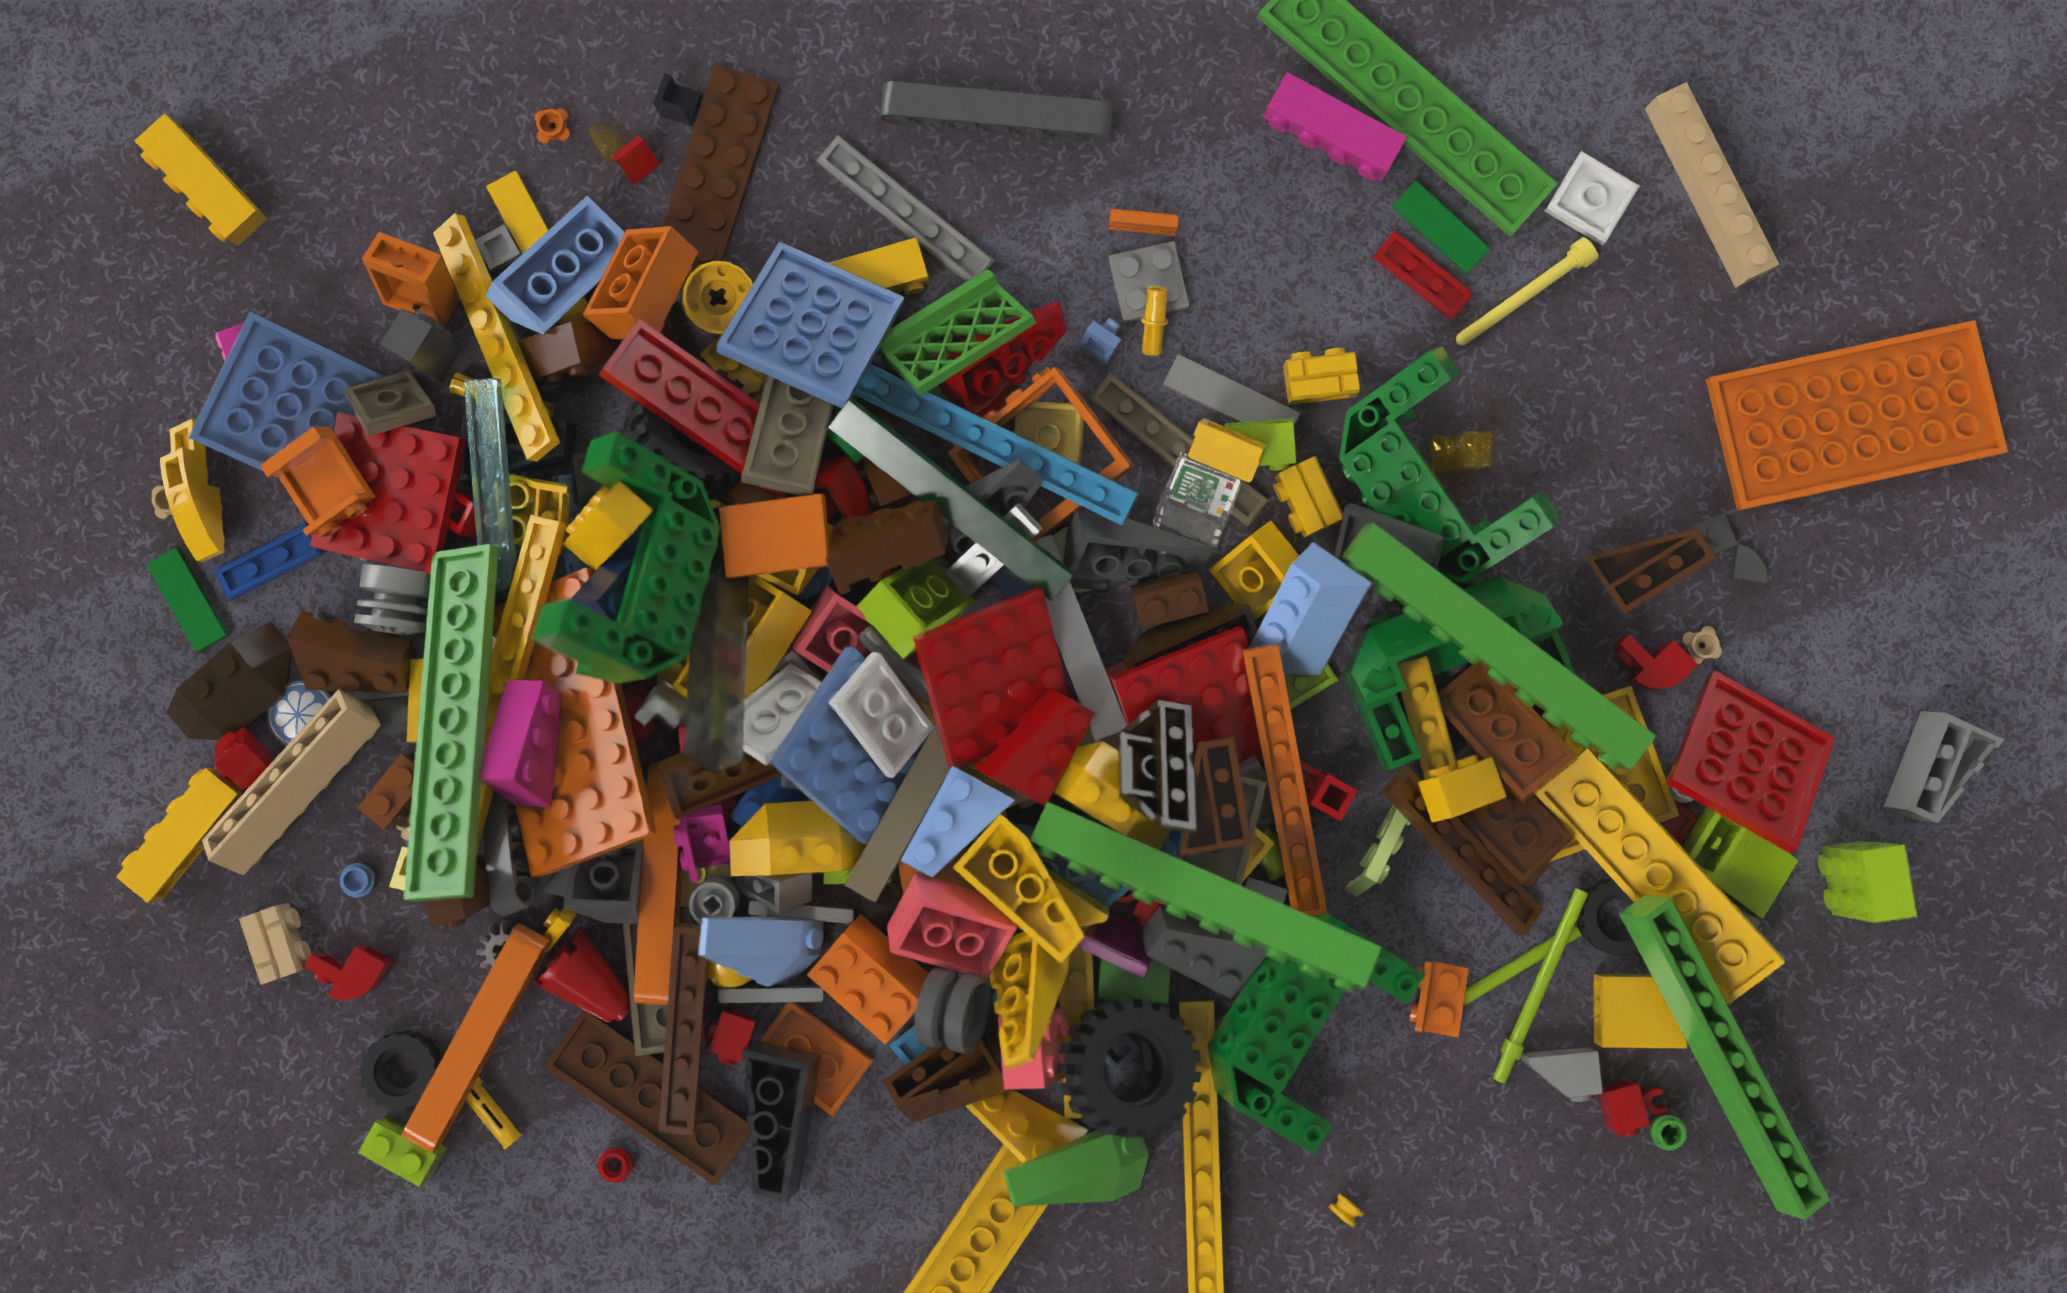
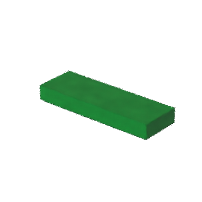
(1440, 227)
(187, 600)

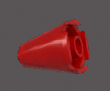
(585, 979)

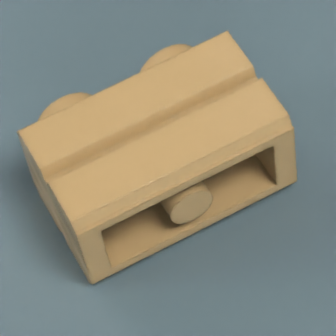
(275, 942)

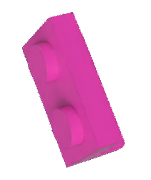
(703, 840)

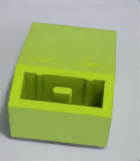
(1739, 861)

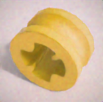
(1346, 1210)

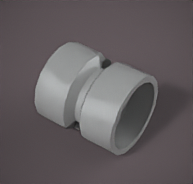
(715, 898)

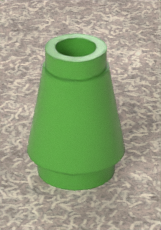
(1673, 1134)

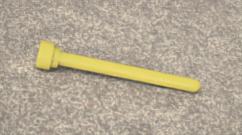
(1580, 254)

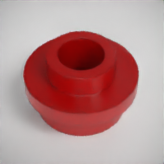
(604, 1164)

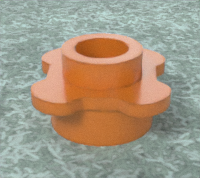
(545, 119)

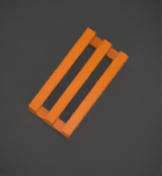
(1143, 222)

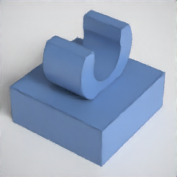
(1101, 340)

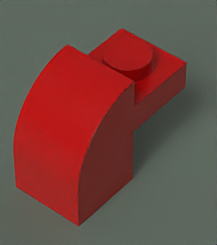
(1656, 671)
(1326, 792)
(359, 976)

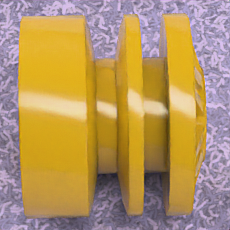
(697, 300)

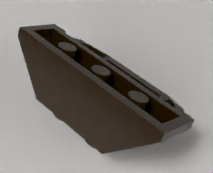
(1190, 630)
(234, 686)
(1159, 766)

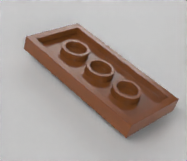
(1505, 728)

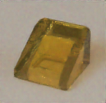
(606, 140)

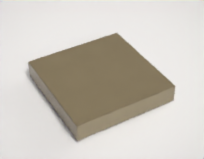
(389, 402)

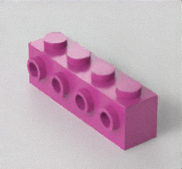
(1334, 128)

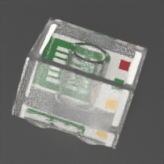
(1197, 501)

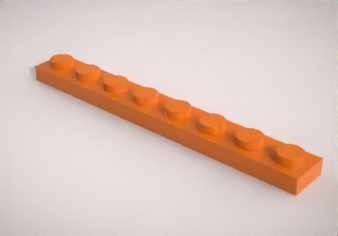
(1284, 779)

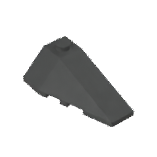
(607, 885)

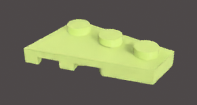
(1378, 854)

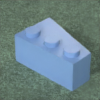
(953, 820)

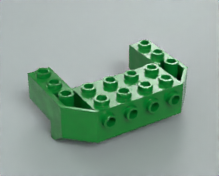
(1403, 487)
(664, 578)
(1374, 672)
(1273, 1029)

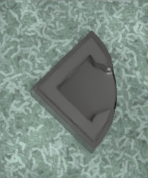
(1748, 566)

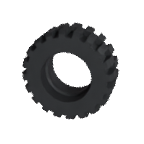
(655, 435)
(1172, 1074)

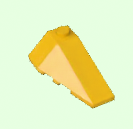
(1016, 881)

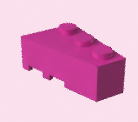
(523, 744)

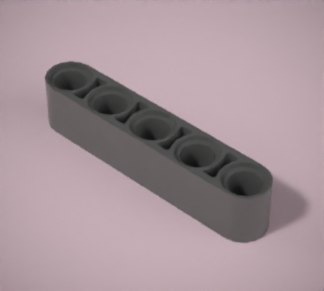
(506, 860)

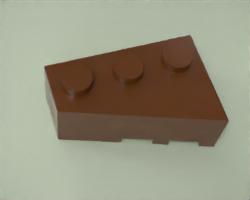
(567, 352)
(886, 490)
(349, 659)

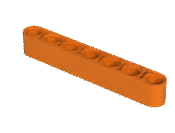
(658, 898)
(476, 1038)

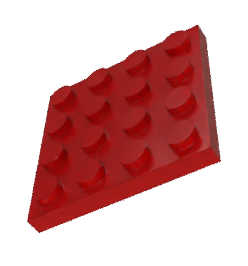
(414, 493)
(989, 673)
(1208, 678)
(1751, 761)

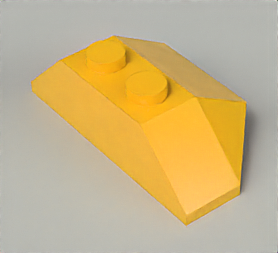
(1093, 788)
(792, 841)

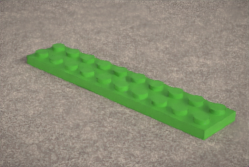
(1414, 103)
(451, 725)

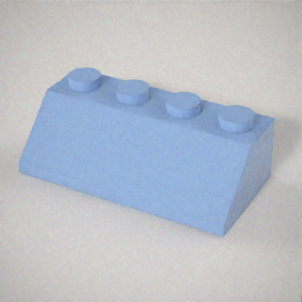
(557, 268)
(1311, 611)

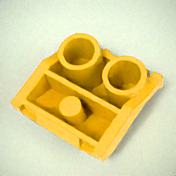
(539, 499)

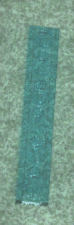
(490, 473)

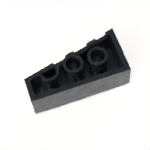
(780, 1103)

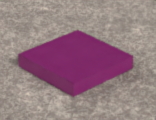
(1119, 943)

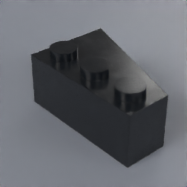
(516, 458)

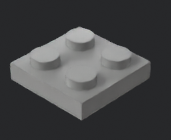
(1143, 268)

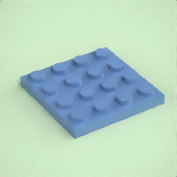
(810, 325)
(274, 392)
(832, 764)

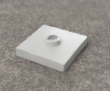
(1592, 198)

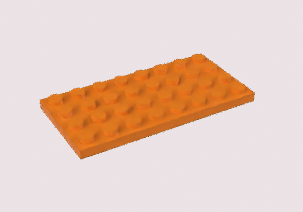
(1856, 415)
(597, 774)

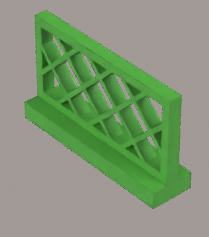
(947, 319)

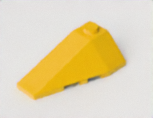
(1027, 992)

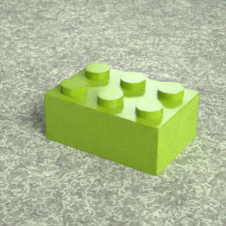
(913, 603)
(1867, 881)

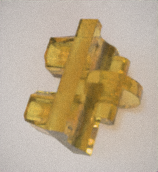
(1462, 451)

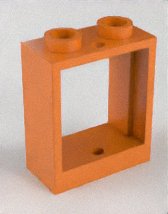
(411, 277)

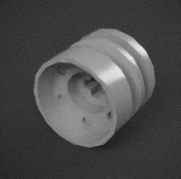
(394, 599)

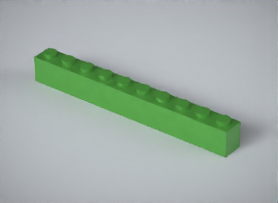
(1498, 647)
(1205, 897)
(1724, 1056)

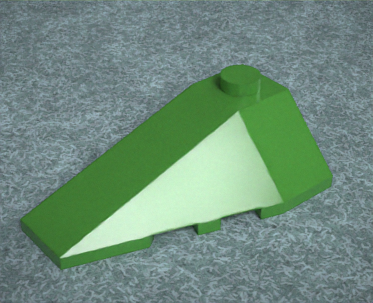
(1081, 1171)

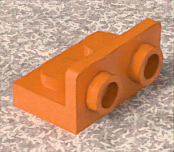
(1440, 999)

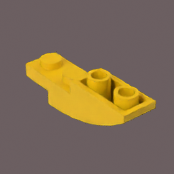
(190, 498)

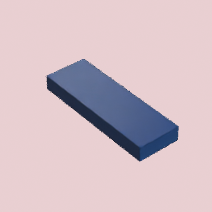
(266, 563)

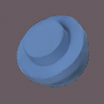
(357, 880)

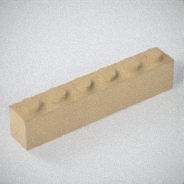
(1711, 185)
(290, 782)

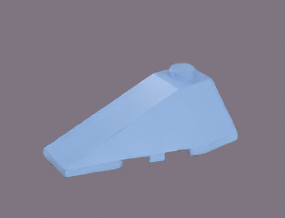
(762, 947)

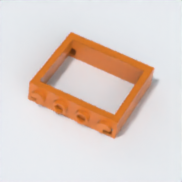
(1020, 401)

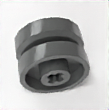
(952, 1010)

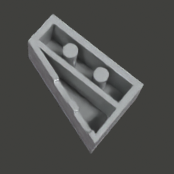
(1937, 765)

